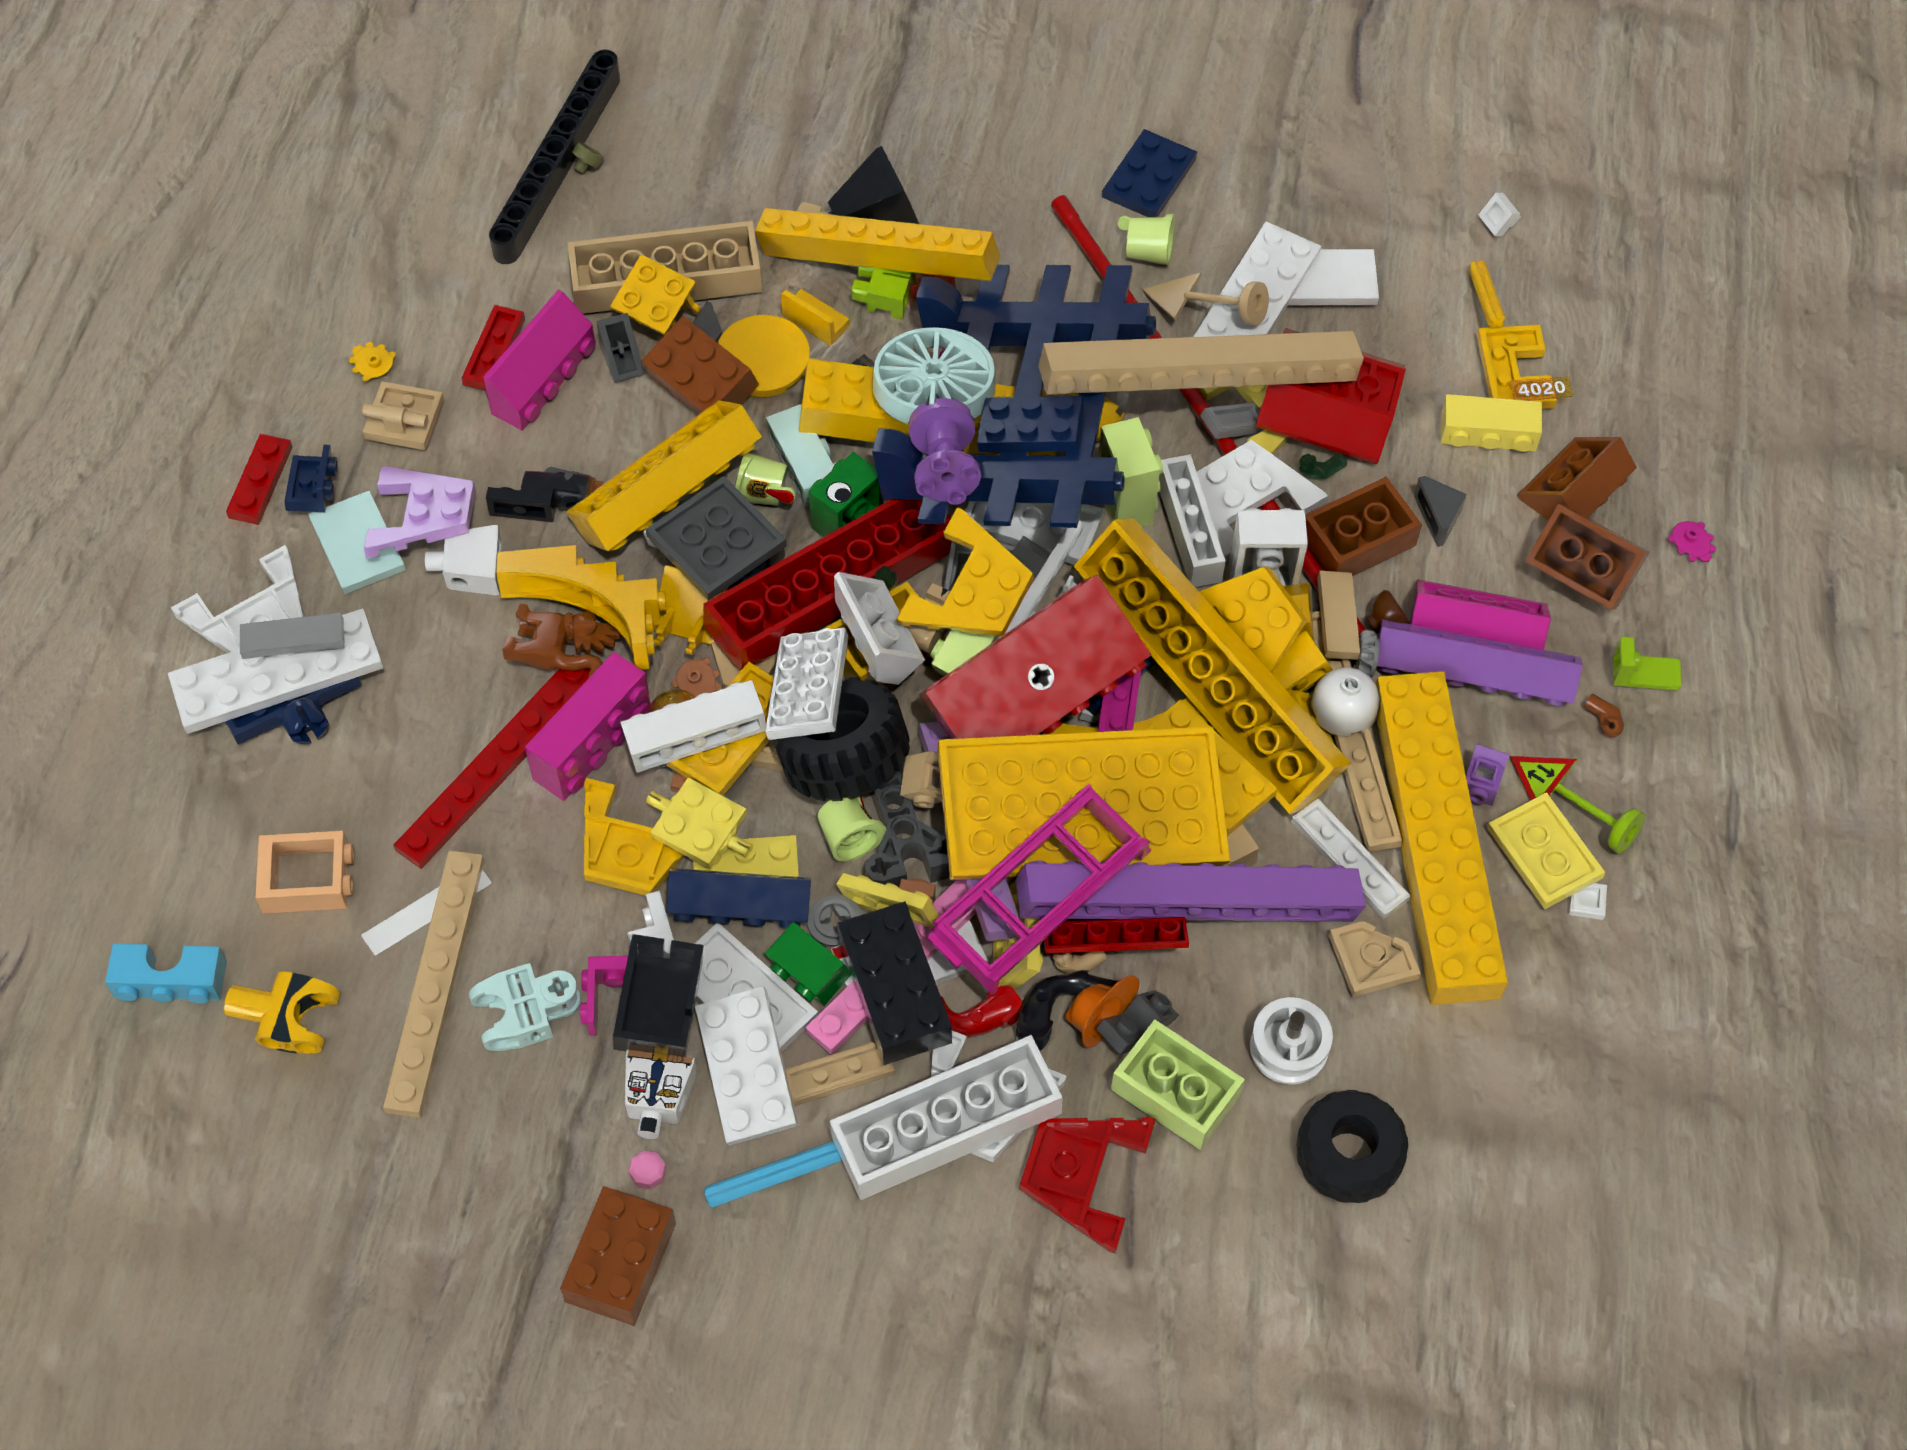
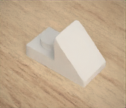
(656, 922)

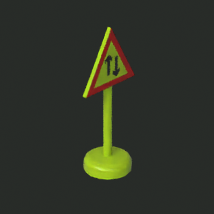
(1546, 774)

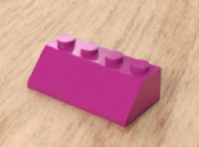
(539, 361)
(1480, 614)

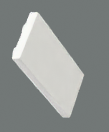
(1340, 279)
(807, 683)

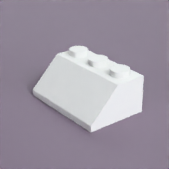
(872, 621)

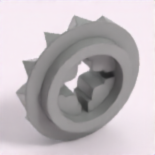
(1369, 653)
(821, 913)

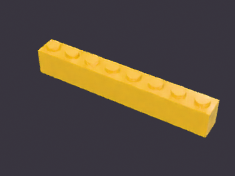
(878, 244)

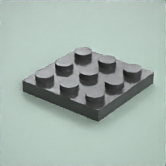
(716, 537)

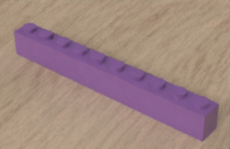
(1198, 892)

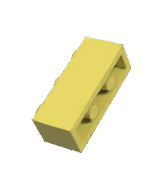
(1491, 422)

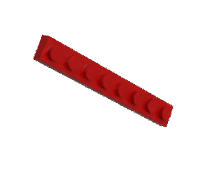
(487, 770)

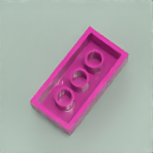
(587, 727)

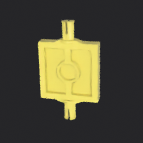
(699, 823)

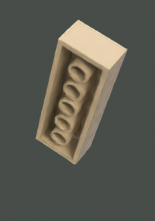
(717, 257)

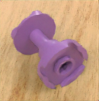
(942, 433)

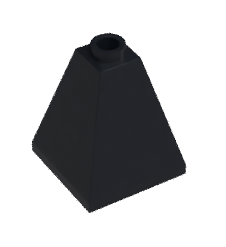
(873, 193)

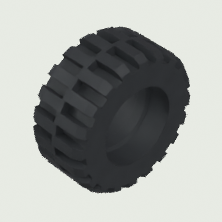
(860, 752)

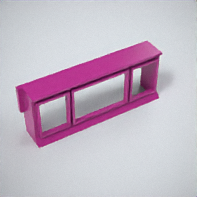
(960, 953)

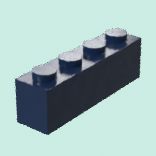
(738, 896)

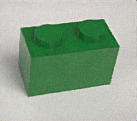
(807, 964)

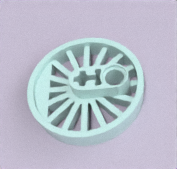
(915, 378)

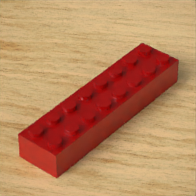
(800, 589)

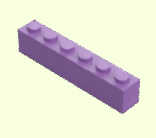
(1479, 662)

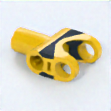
(282, 1010)

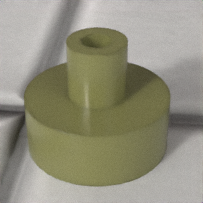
(587, 156)

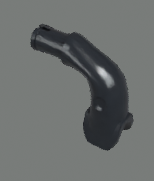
(1037, 1009)

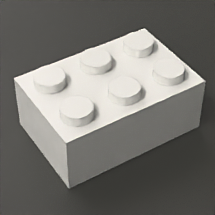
(1269, 540)

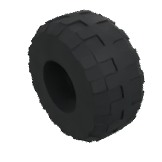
(1357, 1115)

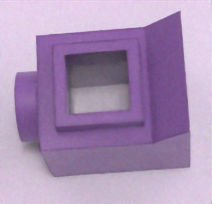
(1485, 774)

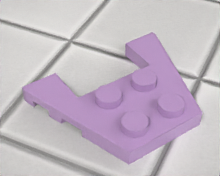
(435, 509)

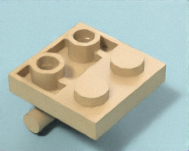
(402, 415)

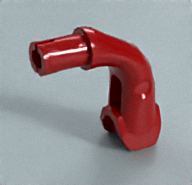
(992, 1013)

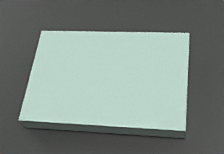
(343, 535)

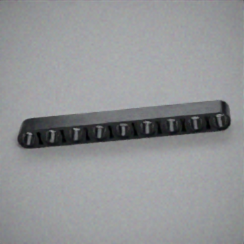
(554, 157)

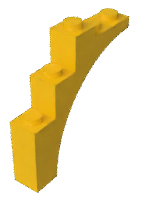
(563, 577)

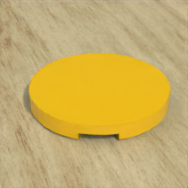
(771, 349)

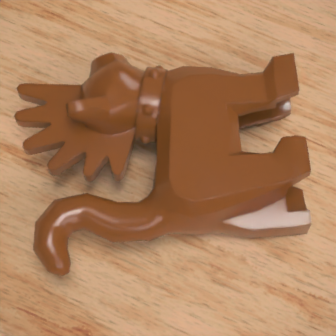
(550, 637)

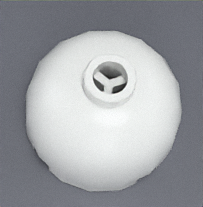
(1345, 701)

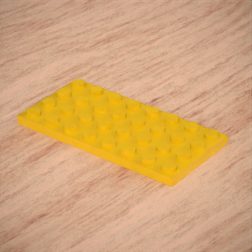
(1011, 785)

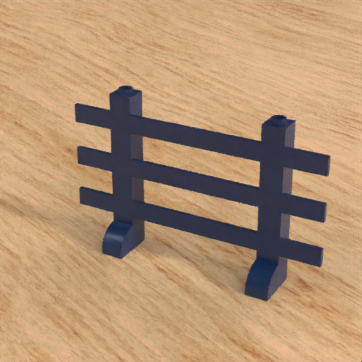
(1013, 475)

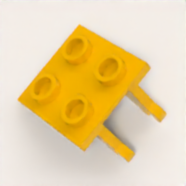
(655, 295)
(683, 612)

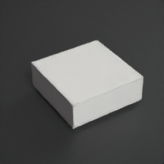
(1589, 902)

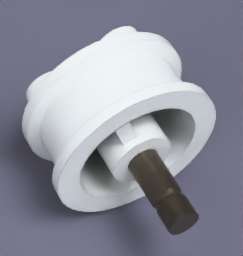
(1291, 1040)

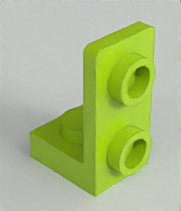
(1644, 671)

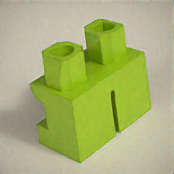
(885, 291)

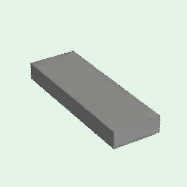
(291, 635)

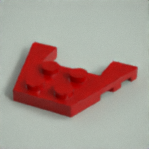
(1067, 1167)

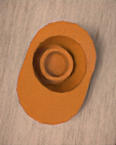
(1098, 1003)

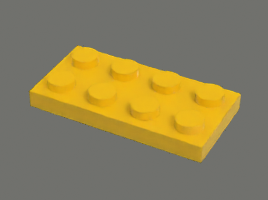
(724, 764)
(1241, 783)

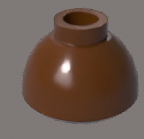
(1385, 608)

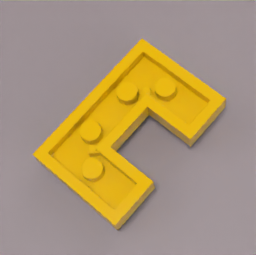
(1499, 357)

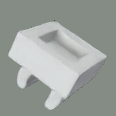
(1499, 214)

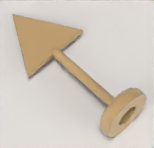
(1174, 294)

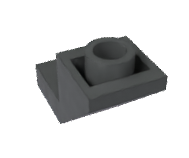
(1126, 1029)

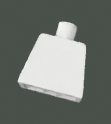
(469, 560)

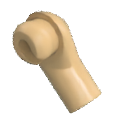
(1073, 962)

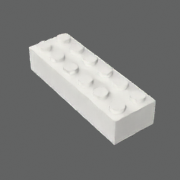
(946, 1117)

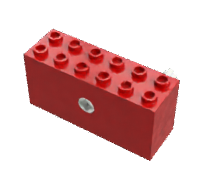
(1075, 644)

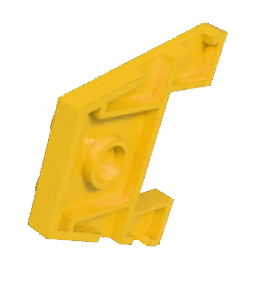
(985, 590)
(1259, 613)
(621, 851)

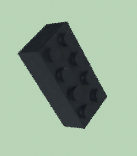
(895, 983)

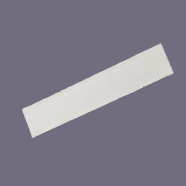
(407, 920)

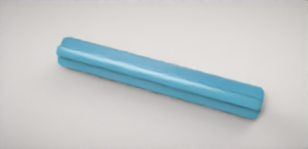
(771, 1174)

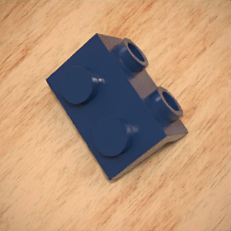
(311, 482)

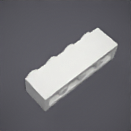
(1191, 521)
(694, 725)

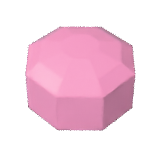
(647, 1170)

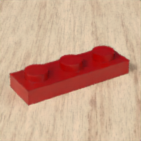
(498, 334)
(259, 479)

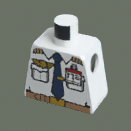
(657, 1089)

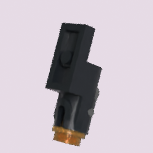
(541, 494)

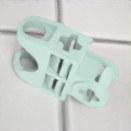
(542, 999)

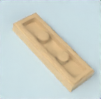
(1338, 615)
(837, 1073)

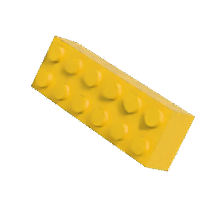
(664, 475)

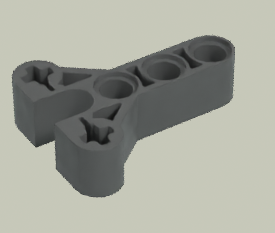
(923, 844)

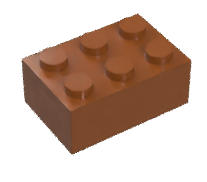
(698, 368)
(1362, 529)
(1587, 556)
(618, 1256)

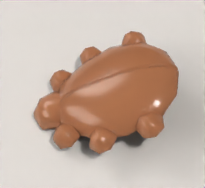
(697, 677)

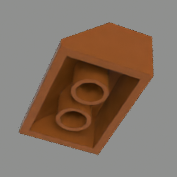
(1580, 476)

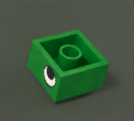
(844, 494)

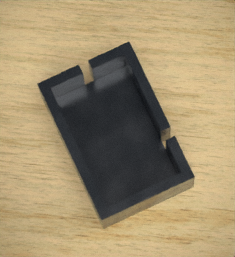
(658, 996)

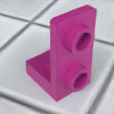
(601, 970)

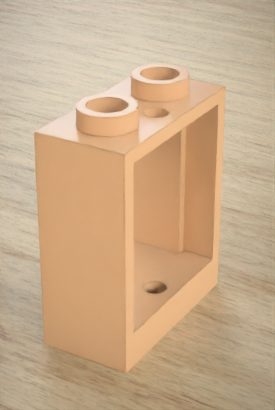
(309, 898)

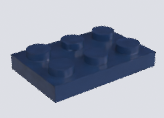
(1149, 174)
(1030, 424)

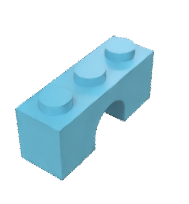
(195, 978)

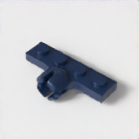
(295, 715)

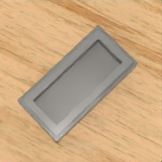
(1231, 420)

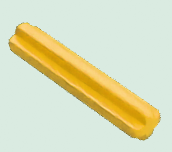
(1487, 294)

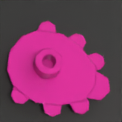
(1693, 540)

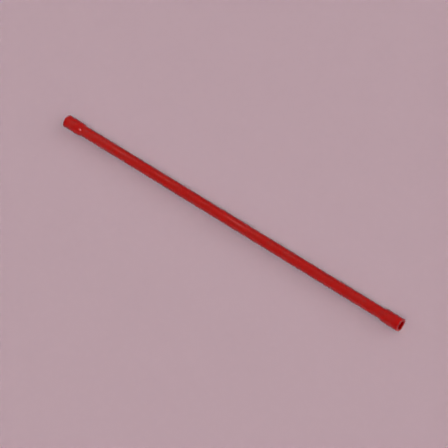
(1071, 220)

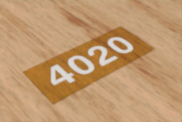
(1541, 388)

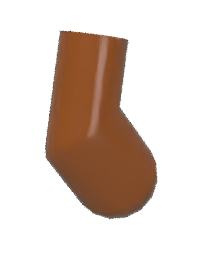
(1609, 715)

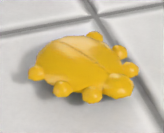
(371, 361)

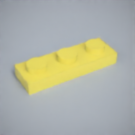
(876, 896)

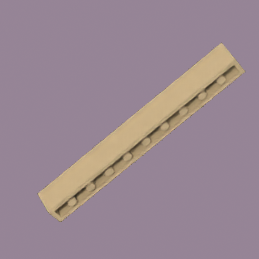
(1199, 362)

